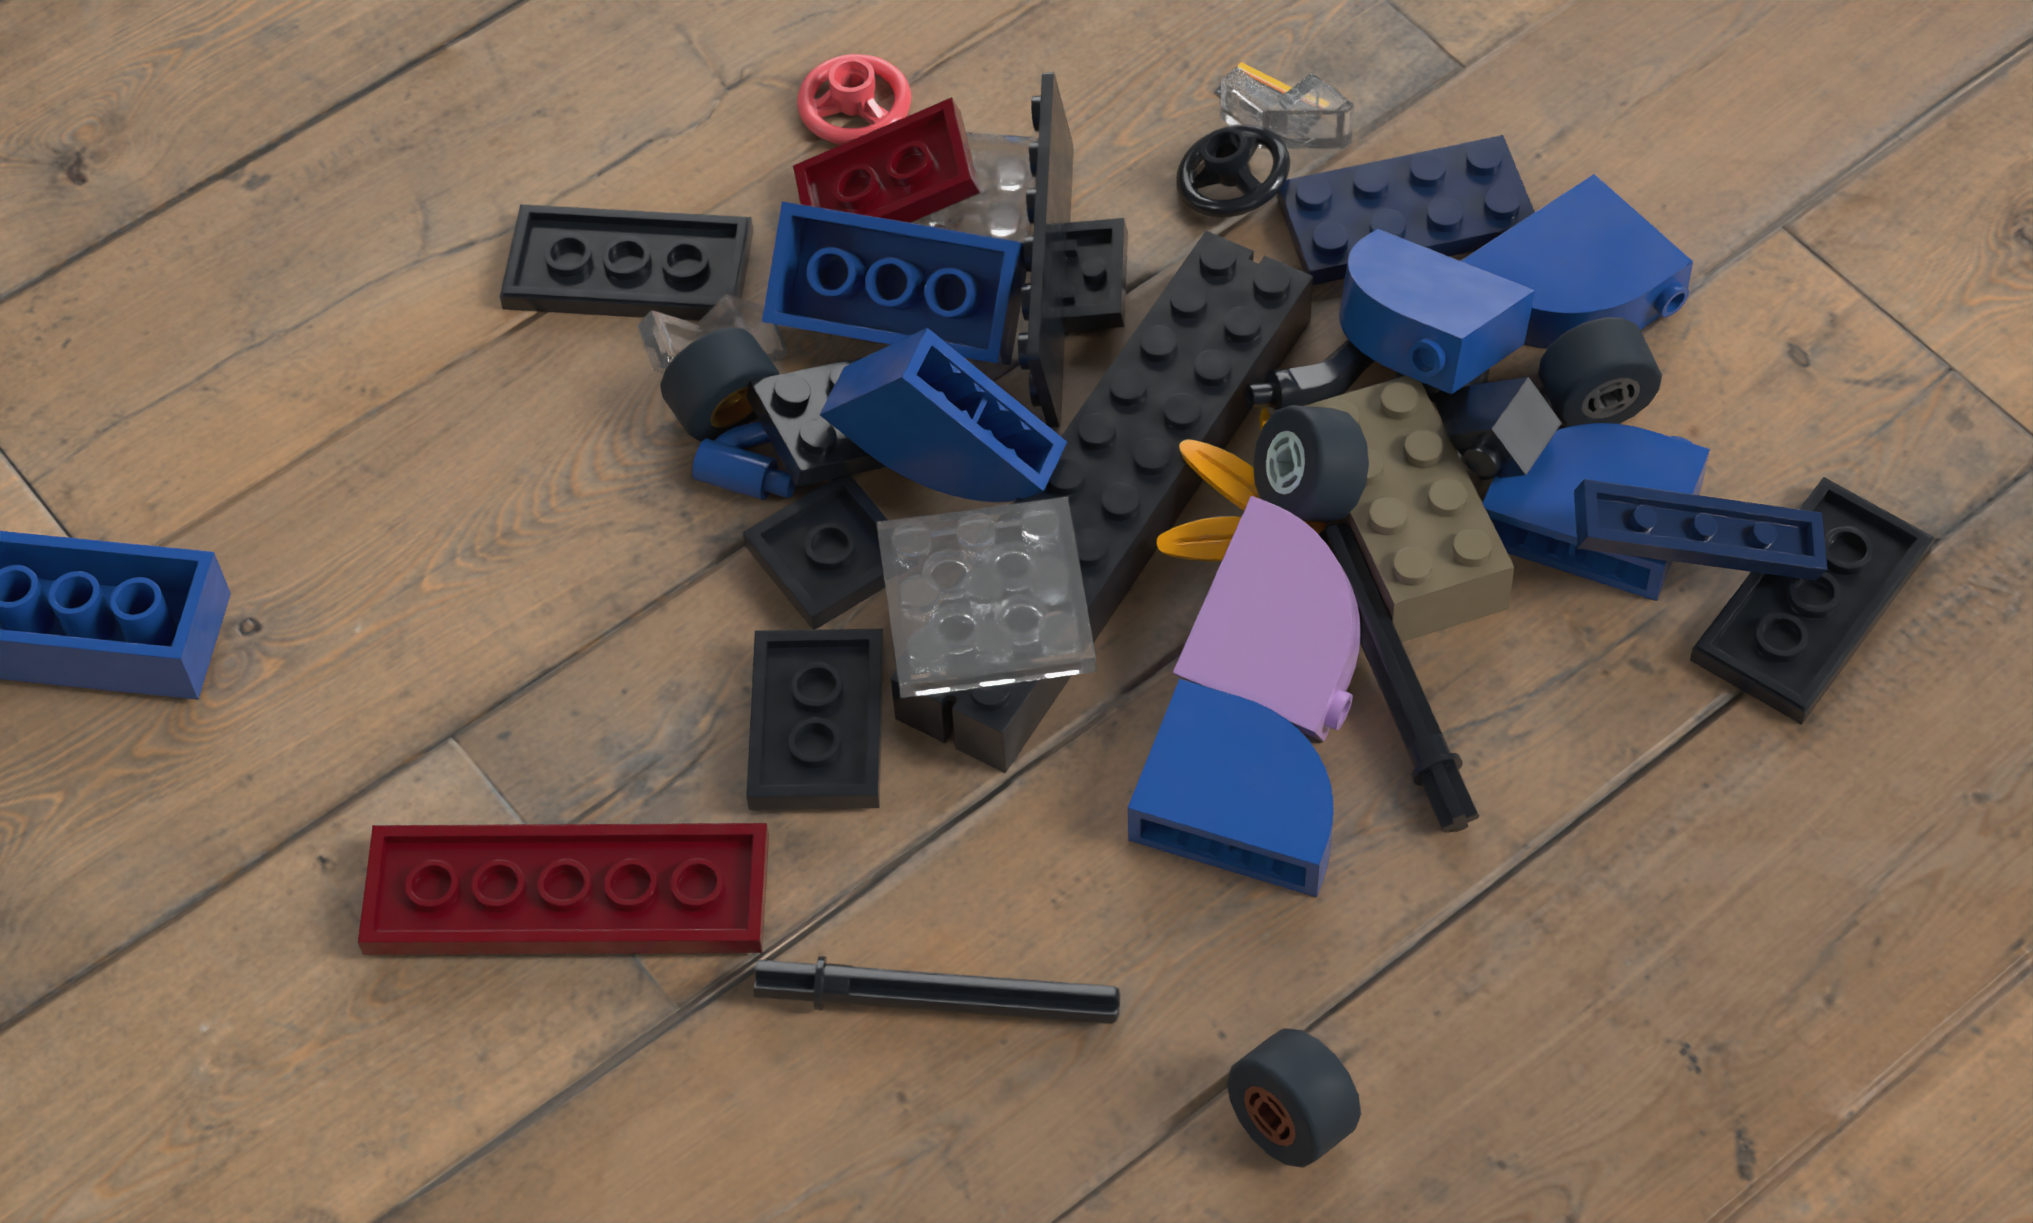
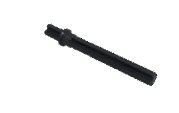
(1433, 762)
(935, 991)

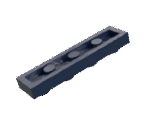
(1699, 530)

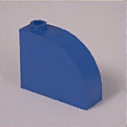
(1588, 262)
(1429, 311)
(942, 422)
(1538, 509)
(1235, 791)

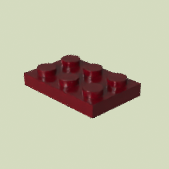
(895, 170)

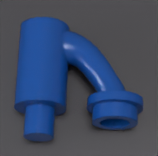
(733, 468)

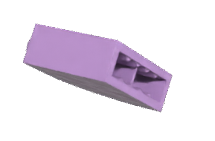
(1278, 623)

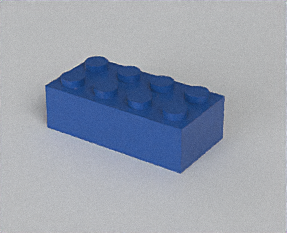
(893, 280)
(108, 614)

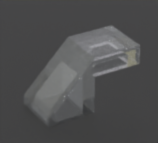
(1304, 117)
(667, 335)

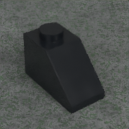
(1498, 426)

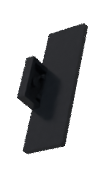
(1073, 265)

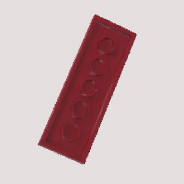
(565, 889)

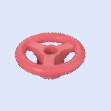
(852, 93)

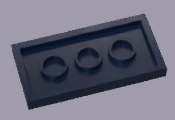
(1435, 198)

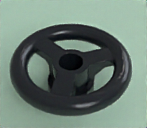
(1227, 162)

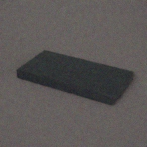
(624, 261)
(1795, 635)

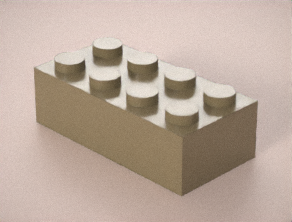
(1421, 515)

